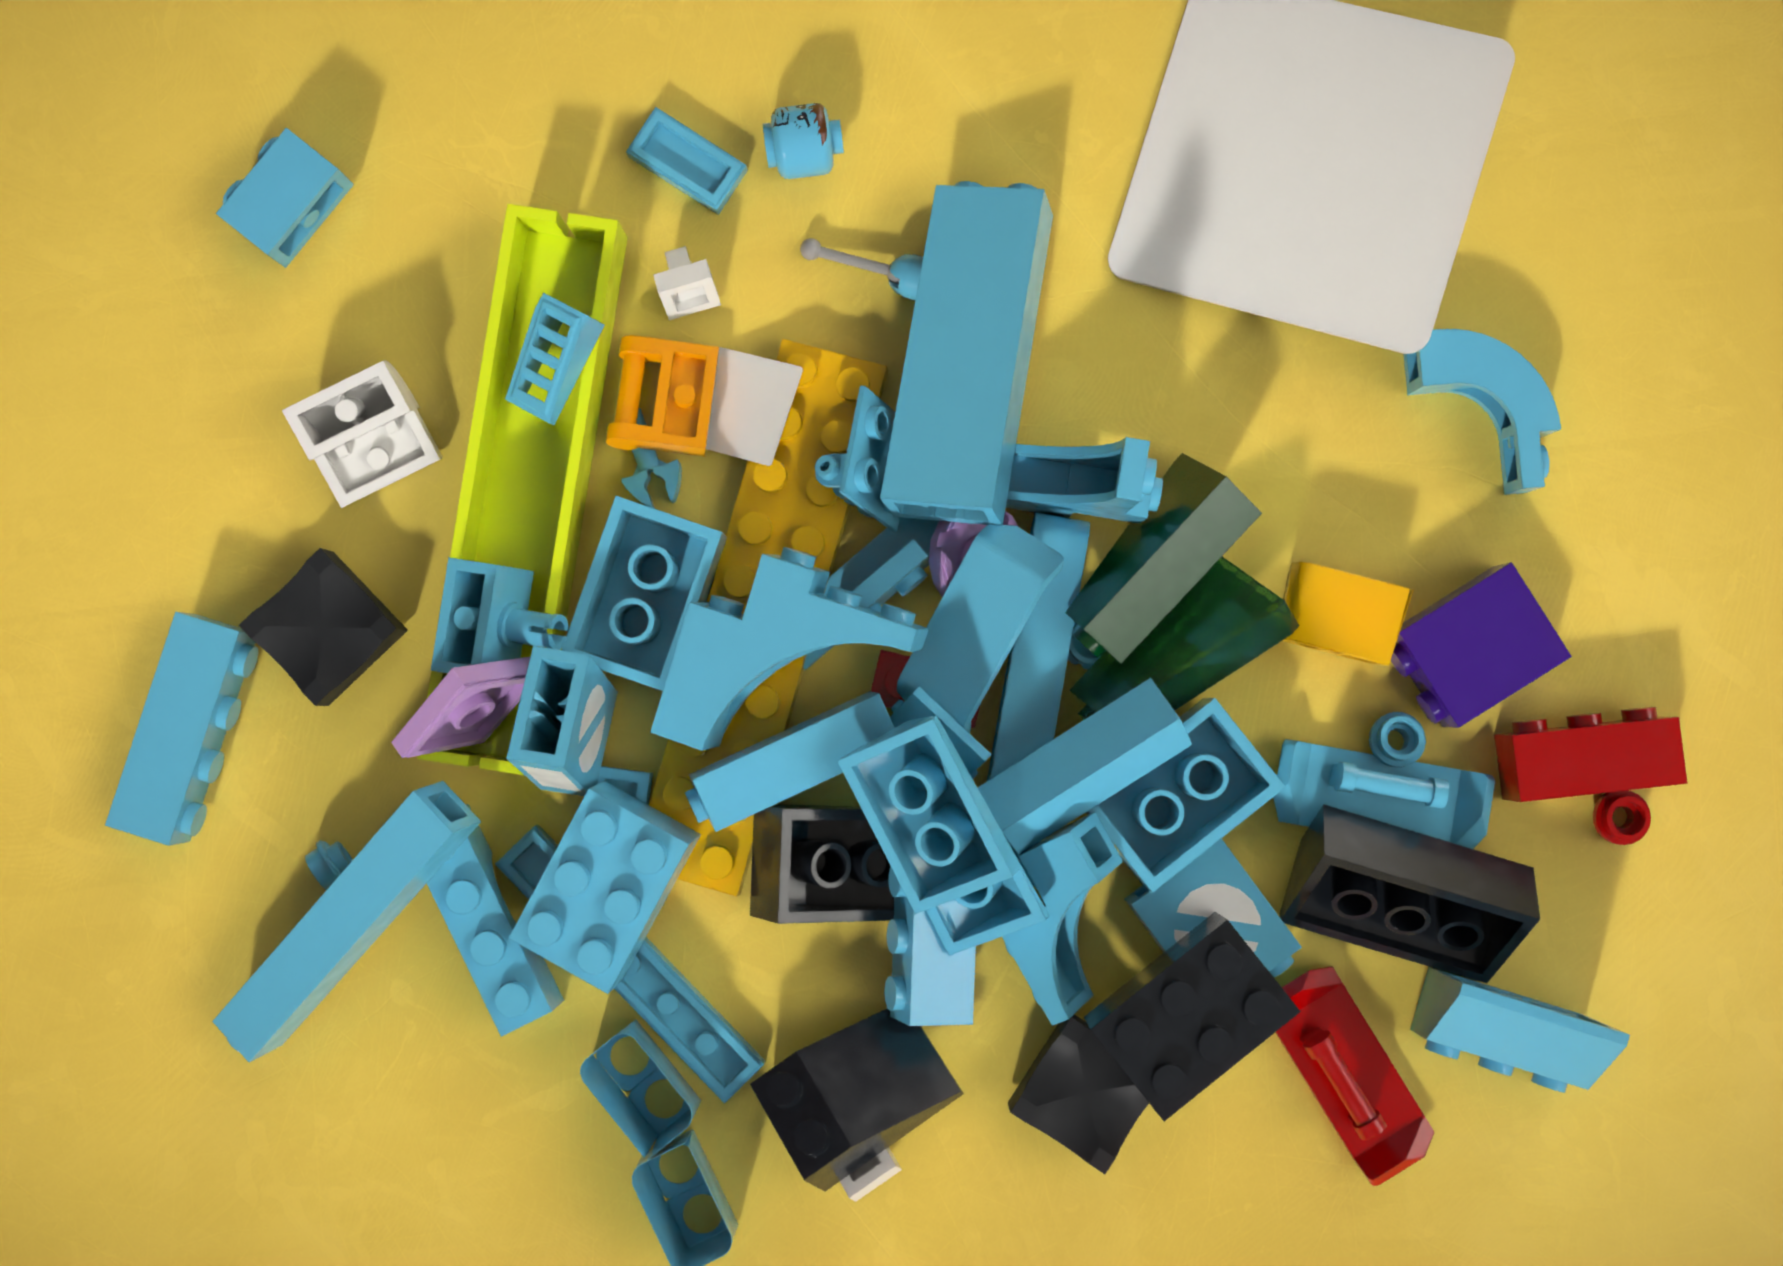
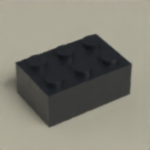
(1191, 1015)

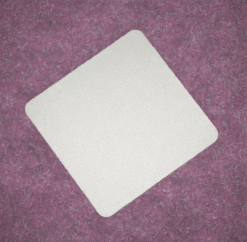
(1313, 165)

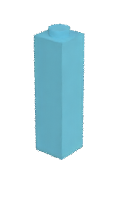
(785, 762)
(1085, 766)

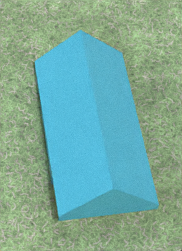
(941, 835)

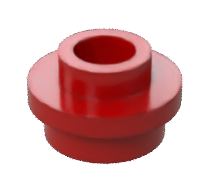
(1637, 819)

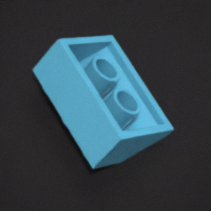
(1514, 1032)

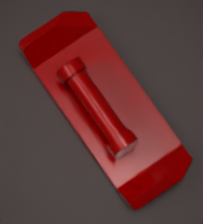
(1353, 1077)

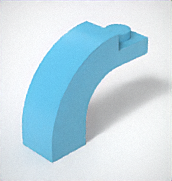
(1503, 386)

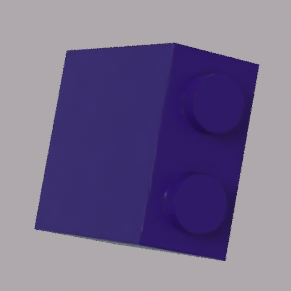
(1477, 647)

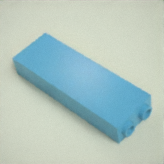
(968, 354)

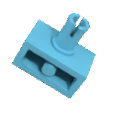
(488, 616)

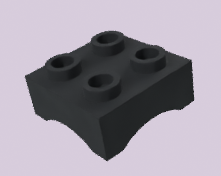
(324, 627)
(1079, 1095)

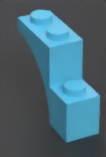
(1063, 873)

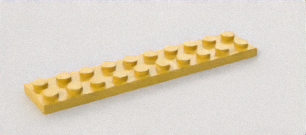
(772, 511)

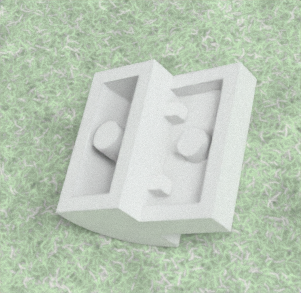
(363, 432)

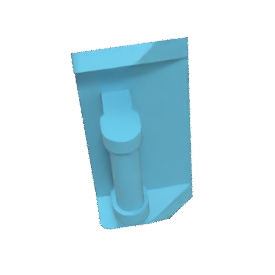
(980, 619)
(1416, 797)

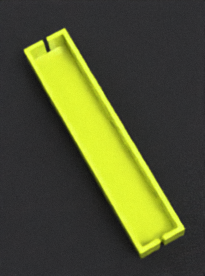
(521, 474)

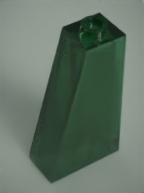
(1197, 644)

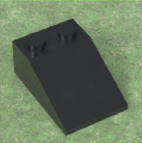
(818, 866)
(854, 1095)

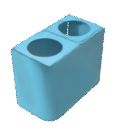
(631, 1111)
(679, 1242)

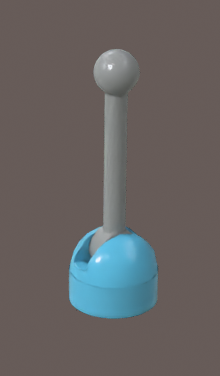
(902, 272)

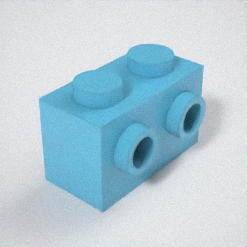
(284, 197)

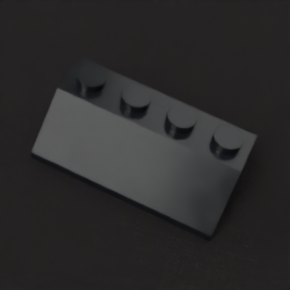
(1409, 895)

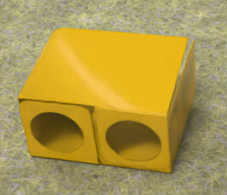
(1345, 612)

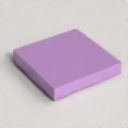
(464, 708)

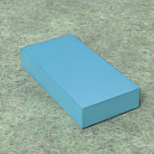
(687, 160)

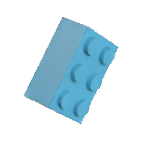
(642, 589)
(1190, 799)
(604, 886)

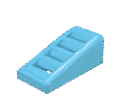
(576, 350)

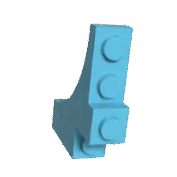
(1089, 480)
(731, 653)

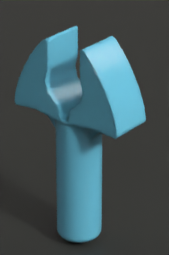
(646, 463)

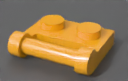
(681, 398)

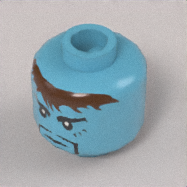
(802, 141)

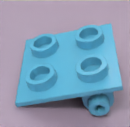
(860, 472)

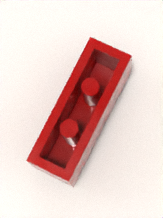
(1590, 755)

